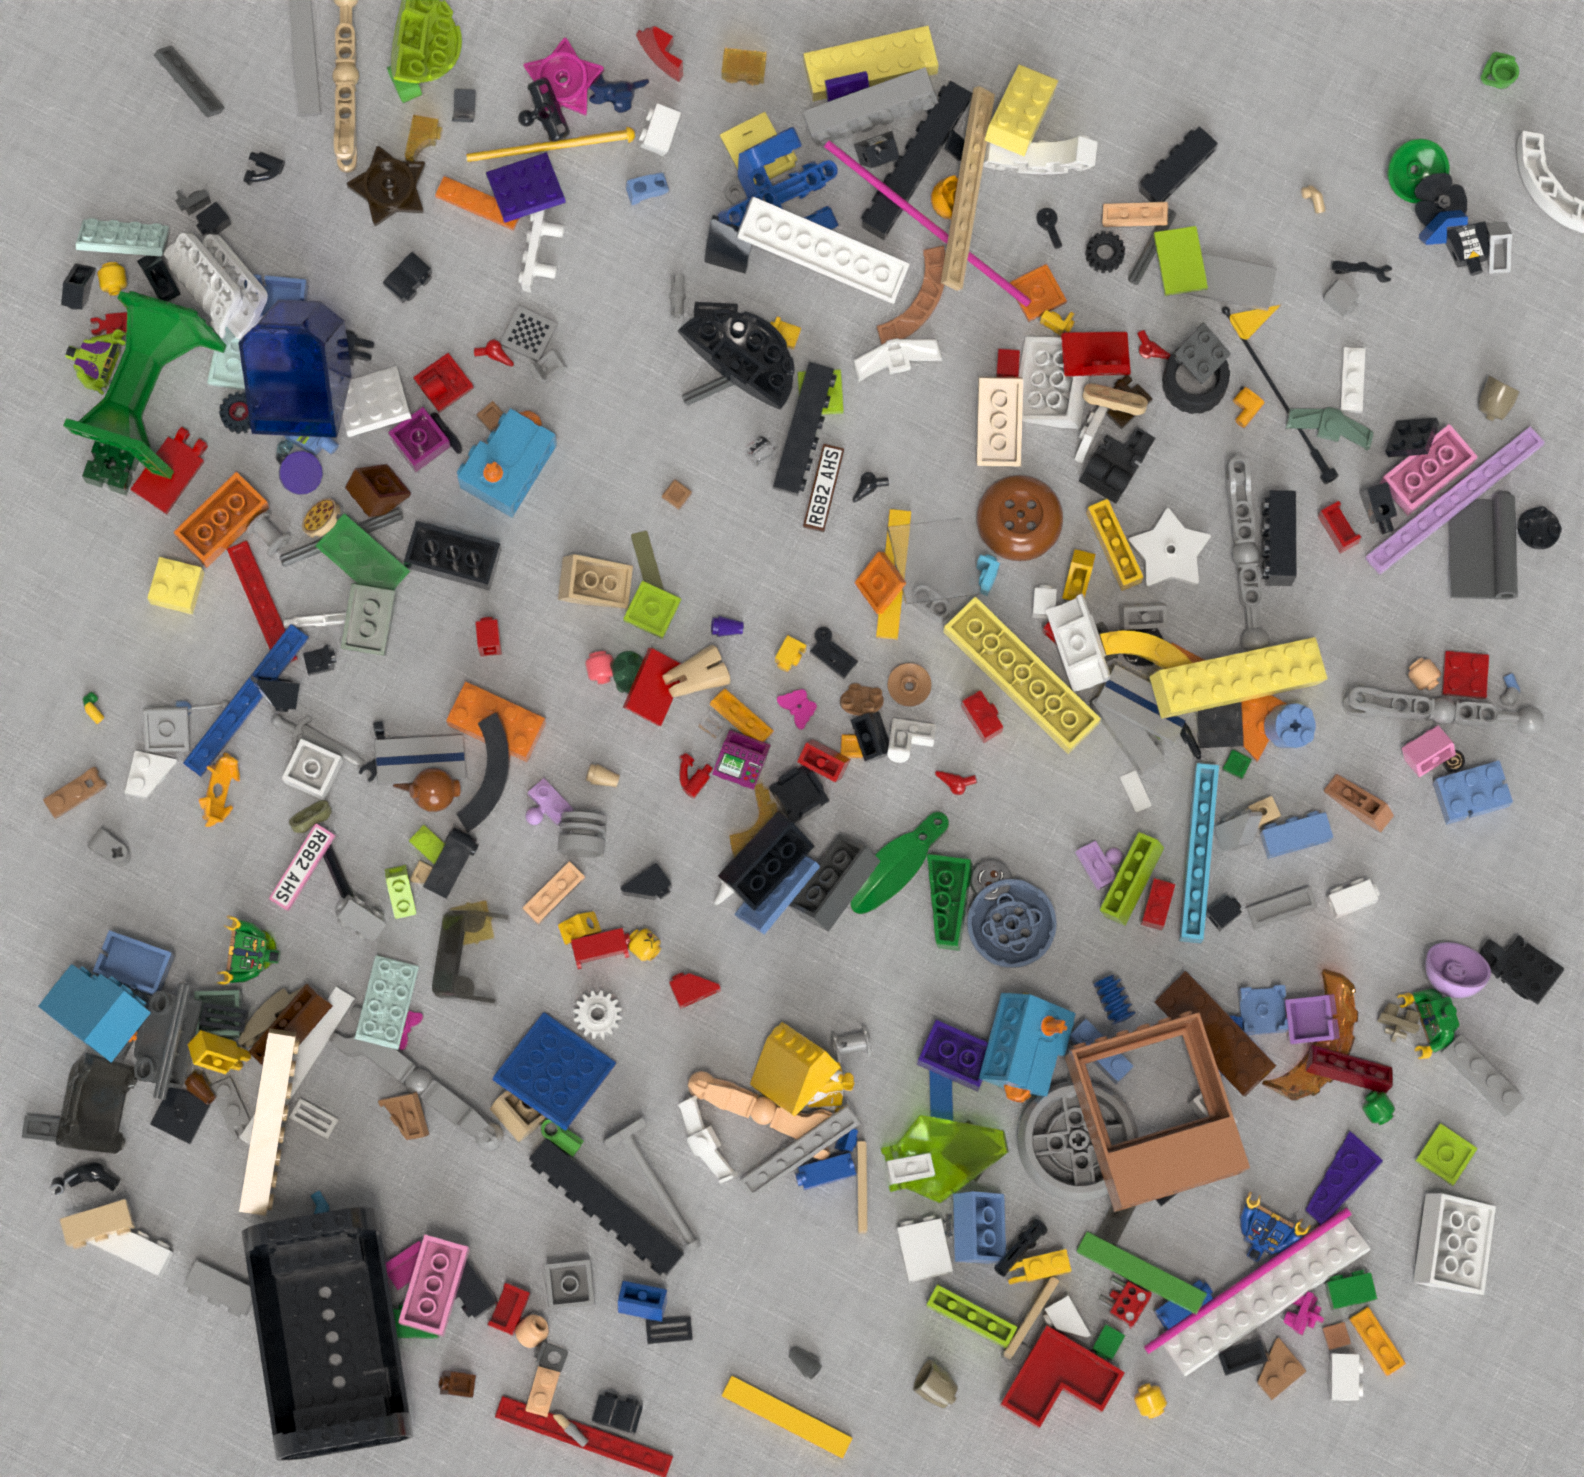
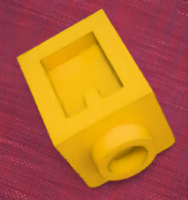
(1055, 323)
(788, 331)

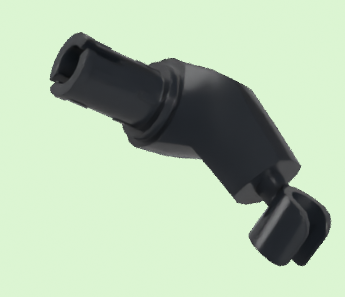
(85, 1172)

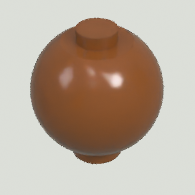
(434, 789)

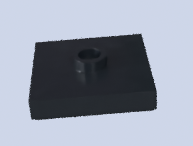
(180, 1115)

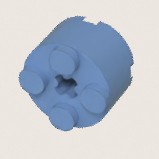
(1290, 726)

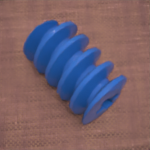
(1114, 999)

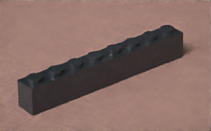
(917, 159)
(606, 1207)

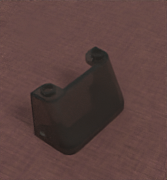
(94, 1105)

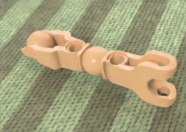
(763, 1111)

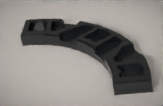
(496, 773)

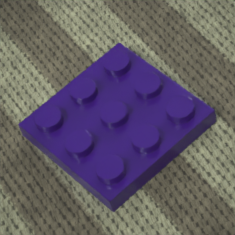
(525, 187)

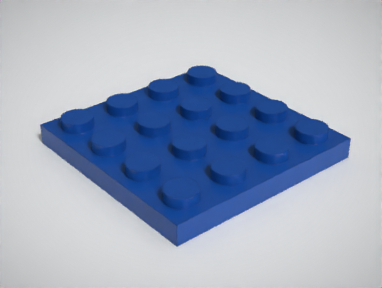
(554, 1071)

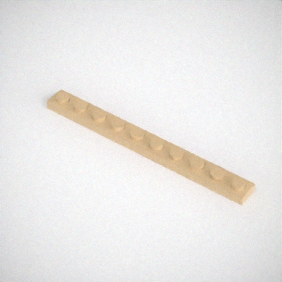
(967, 189)

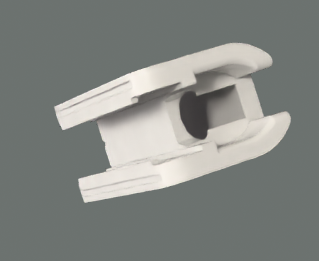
(216, 282)

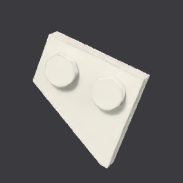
(1089, 433)
(147, 773)

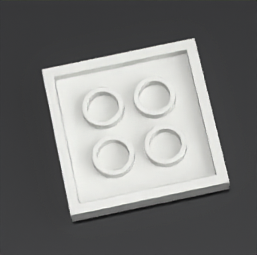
(375, 402)

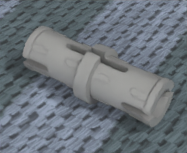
(677, 296)

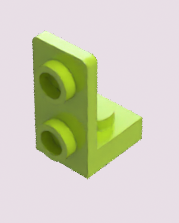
(400, 891)

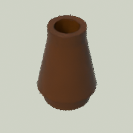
(198, 1086)

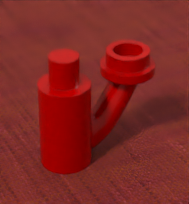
(698, 780)

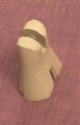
(698, 673)

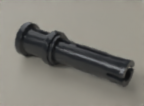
(1026, 1240)

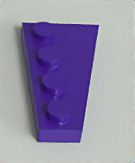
(1346, 1174)

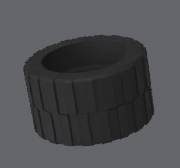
(1193, 403)

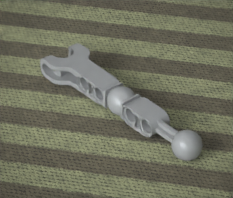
(1245, 553)
(1440, 710)

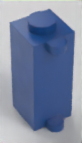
(825, 1171)
(1171, 1314)

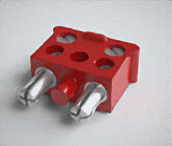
(1131, 1311)

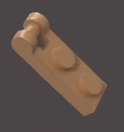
(74, 793)

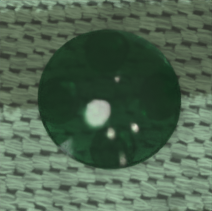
(625, 669)

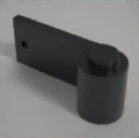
(450, 862)

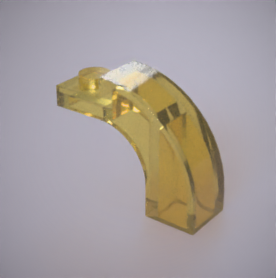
(766, 812)

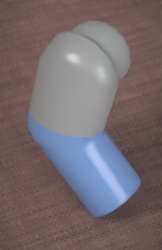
(1513, 690)

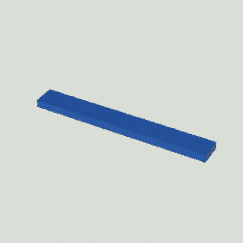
(244, 701)

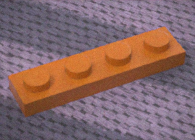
(472, 201)

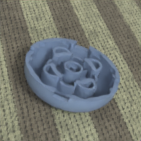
(1037, 917)

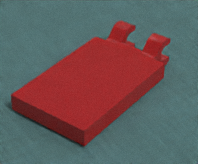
(185, 463)

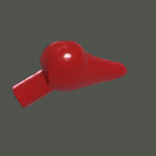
(1150, 348)
(495, 352)
(956, 782)

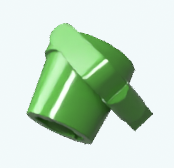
(1502, 71)

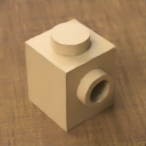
(1268, 809)

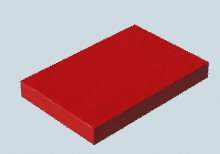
(649, 692)

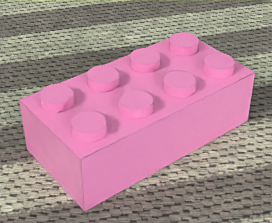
(1425, 475)
(434, 1285)

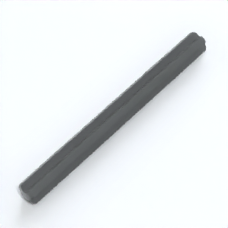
(368, 526)

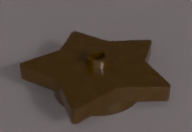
(389, 171)

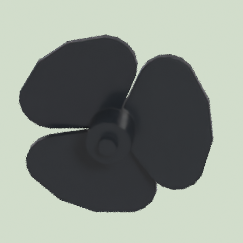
(1438, 197)

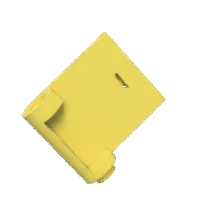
(750, 134)

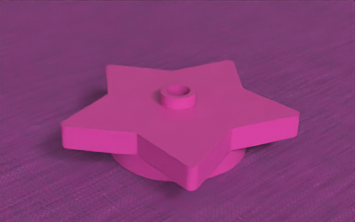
(566, 64)

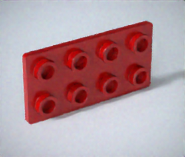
(1095, 353)

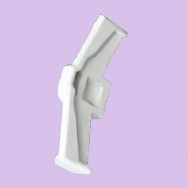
(896, 356)
(704, 1141)

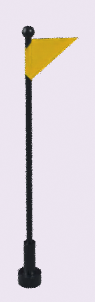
(1246, 325)

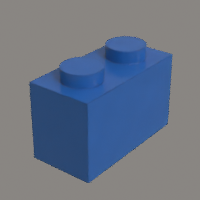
(642, 1301)

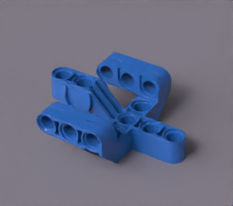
(751, 166)

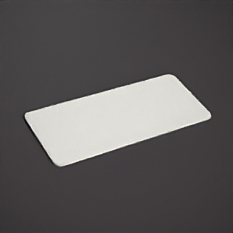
(1135, 791)

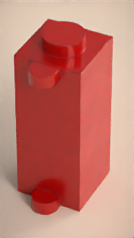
(600, 946)

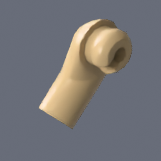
(1315, 195)

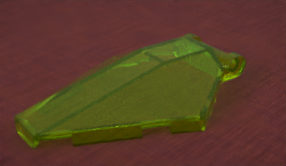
(956, 1150)

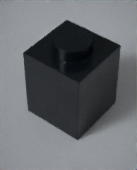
(212, 220)
(1224, 912)

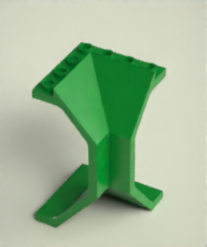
(154, 337)

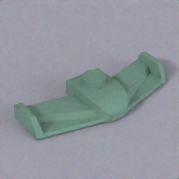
(1330, 425)

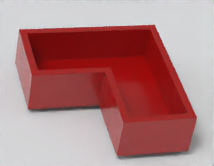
(1059, 1366)

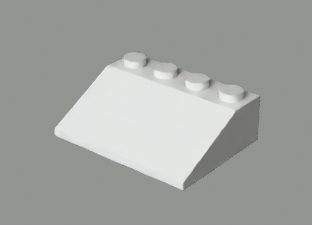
(1047, 392)
(1454, 1243)

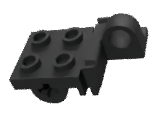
(1114, 464)
(1523, 968)

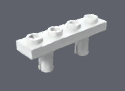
(532, 267)

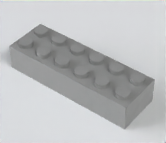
(871, 107)

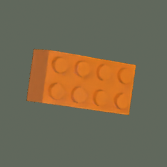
(221, 519)
(477, 704)

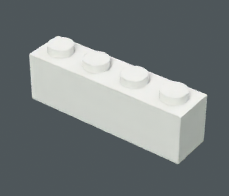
(138, 1251)

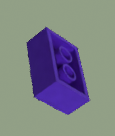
(954, 1055)

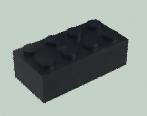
(1280, 538)
(452, 555)
(766, 860)

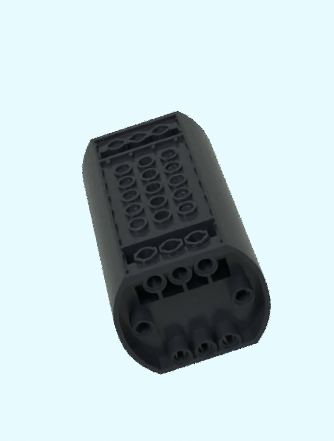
(286, 1270)

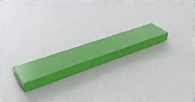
(1141, 1273)

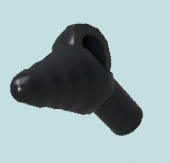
(868, 485)

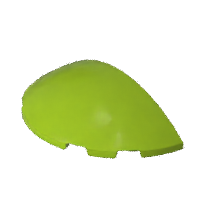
(424, 41)

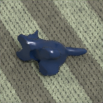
(619, 93)

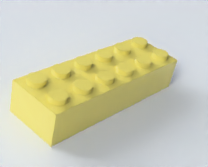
(880, 56)

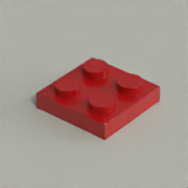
(1465, 675)

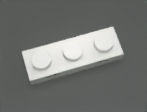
(1352, 380)

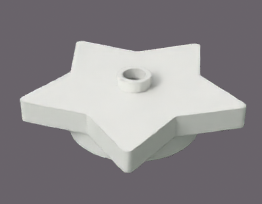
(1163, 565)

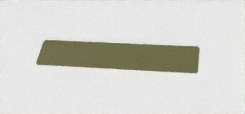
(646, 559)

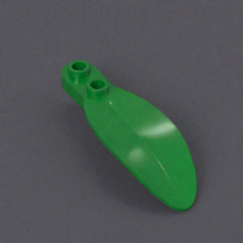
(898, 864)

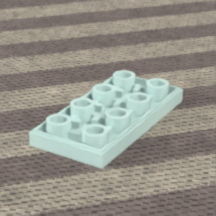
(122, 237)
(386, 1002)

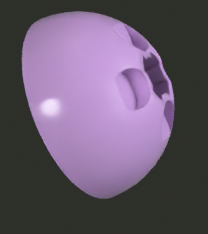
(1456, 970)

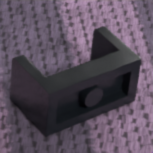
(1244, 1357)

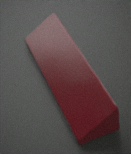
(1349, 1069)

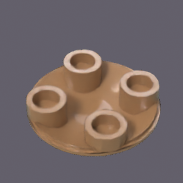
(861, 700)

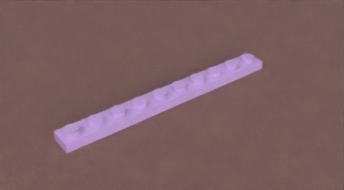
(1454, 500)

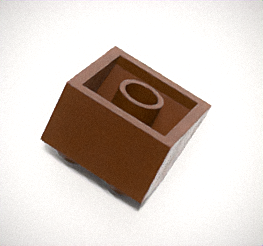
(376, 489)

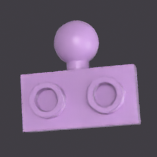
(549, 802)
(1098, 864)

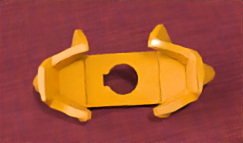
(222, 773)

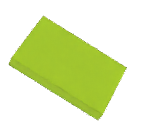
(1180, 260)

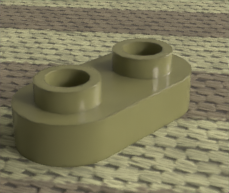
(310, 816)

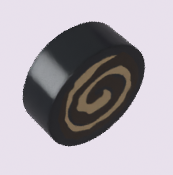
(1455, 763)

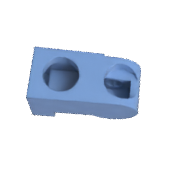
(646, 187)

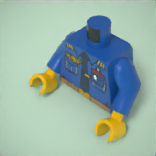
(1267, 1230)

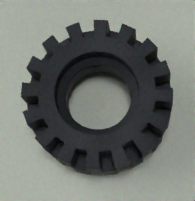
(1105, 264)

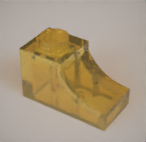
(422, 134)

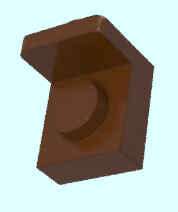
(457, 1384)

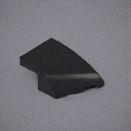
(725, 249)

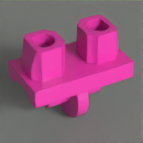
(1300, 1321)

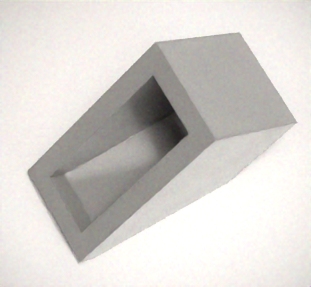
(1500, 247)

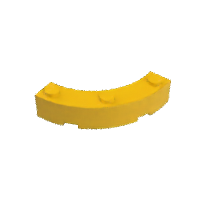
(1145, 646)

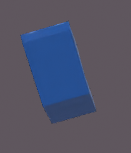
(1436, 230)

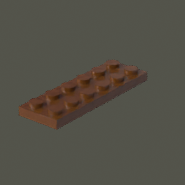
(1234, 1051)

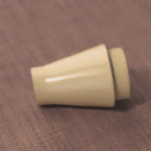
(601, 776)

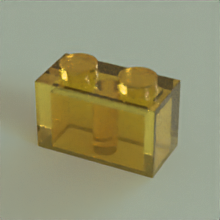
(744, 66)

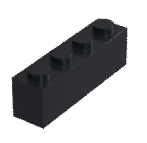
(1179, 166)

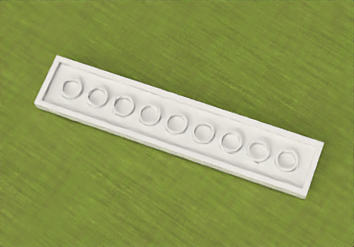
(1266, 1297)

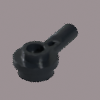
(1047, 220)

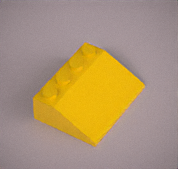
(791, 1069)

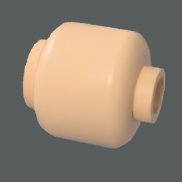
(1424, 674)
(532, 1330)

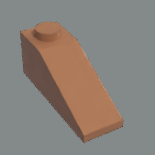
(1360, 803)

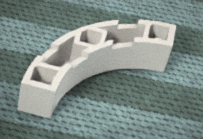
(1045, 156)
(1543, 185)

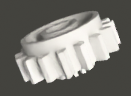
(602, 1026)

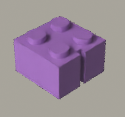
(1312, 1019)

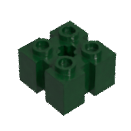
(118, 476)

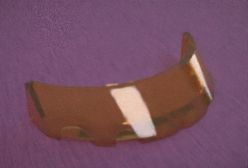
(1298, 1082)

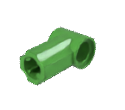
(563, 1139)

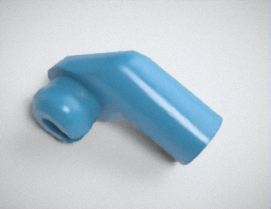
(320, 1202)

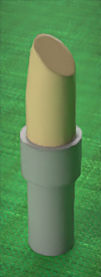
(571, 1429)

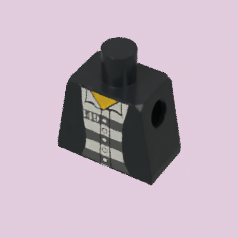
(878, 150)
(1469, 246)

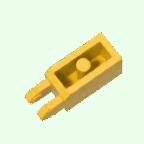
(217, 1053)
(1042, 1267)

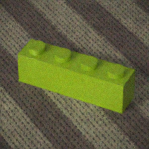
(1132, 878)
(971, 1316)

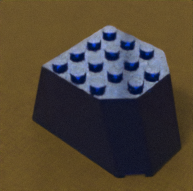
(296, 370)

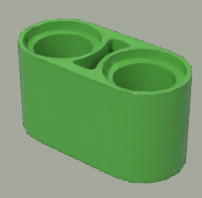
(405, 90)

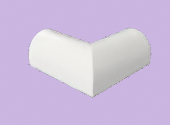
(906, 733)

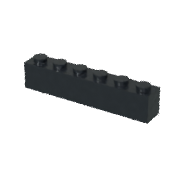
(803, 429)

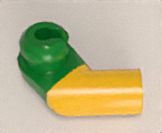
(90, 709)

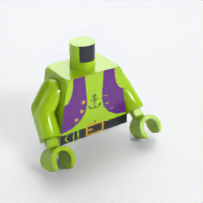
(96, 359)

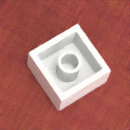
(312, 769)

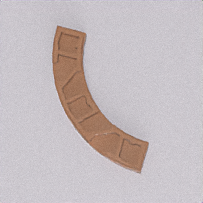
(924, 303)

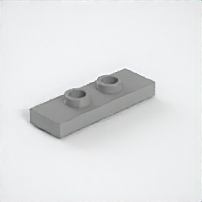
(1281, 907)

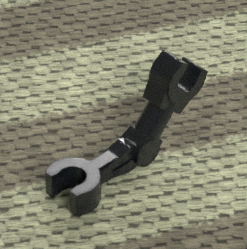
(1344, 267)
(371, 766)

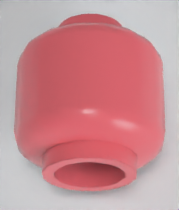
(599, 667)

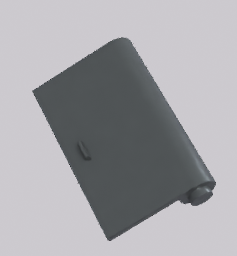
(1484, 549)

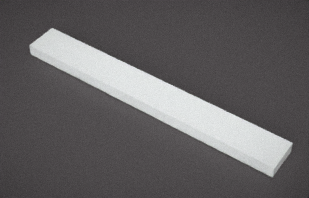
(313, 1046)

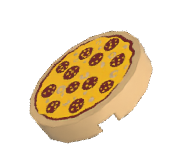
(321, 517)

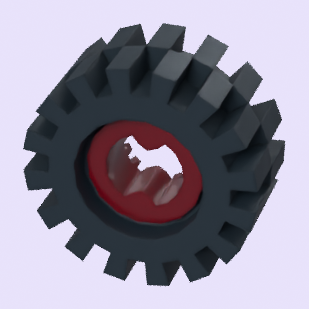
(228, 409)

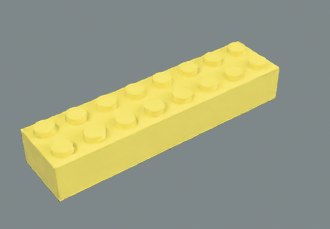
(1021, 675)
(1238, 677)

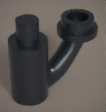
(272, 164)

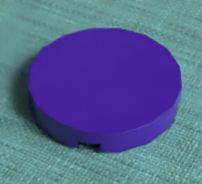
(300, 473)

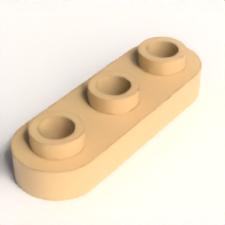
(1115, 399)

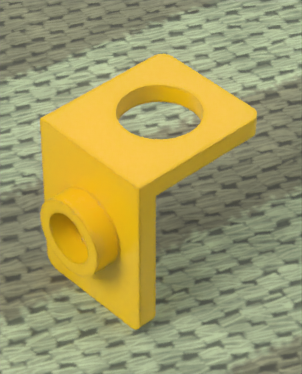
(577, 927)

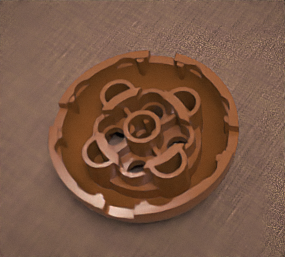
(1020, 542)

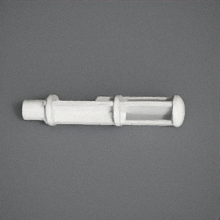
(317, 620)

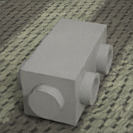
(355, 914)

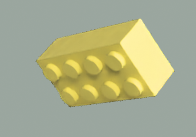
(1021, 110)

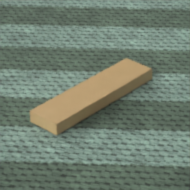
(862, 1186)
(1030, 1318)

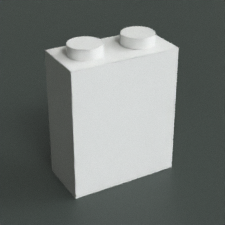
(924, 1249)

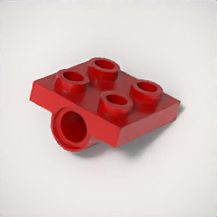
(443, 382)

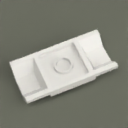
(1079, 644)

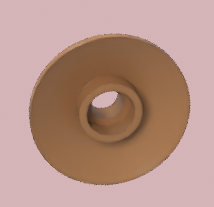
(911, 674)

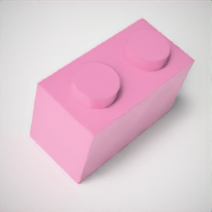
(1428, 751)

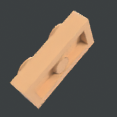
(542, 1391)

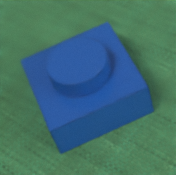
(847, 1141)

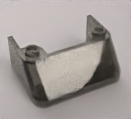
(446, 981)

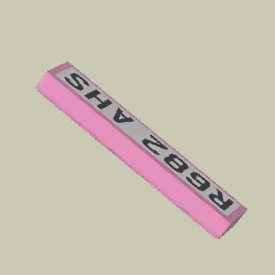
(302, 867)

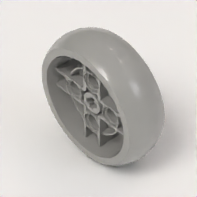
(1060, 1127)

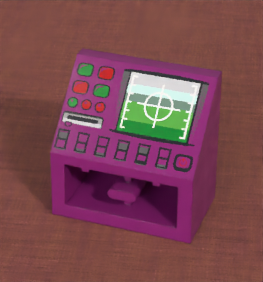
(741, 759)

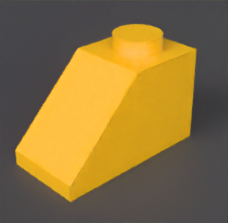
(1078, 574)

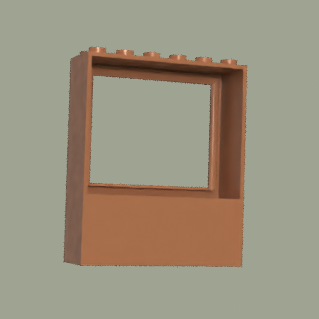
(1172, 1157)

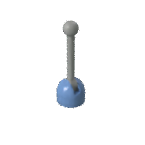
(223, 704)

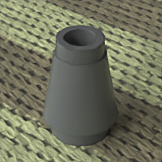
(806, 1363)

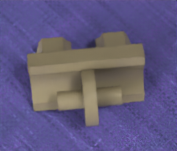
(1408, 1024)

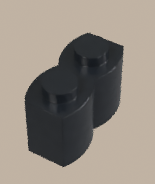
(408, 277)
(617, 1413)

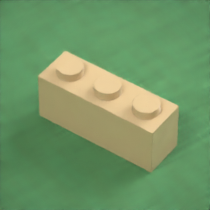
(97, 1224)

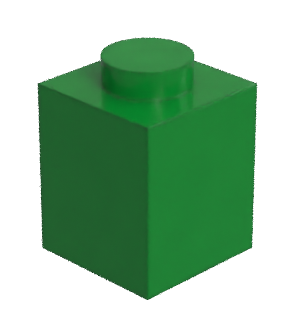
(1108, 1343)

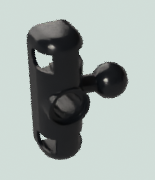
(540, 101)

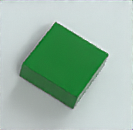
(1237, 764)

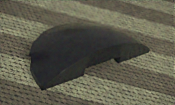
(744, 352)

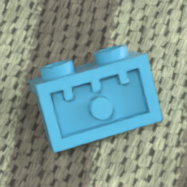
(989, 568)

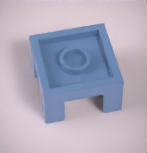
(1263, 1010)

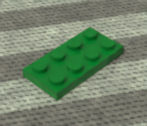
(361, 555)

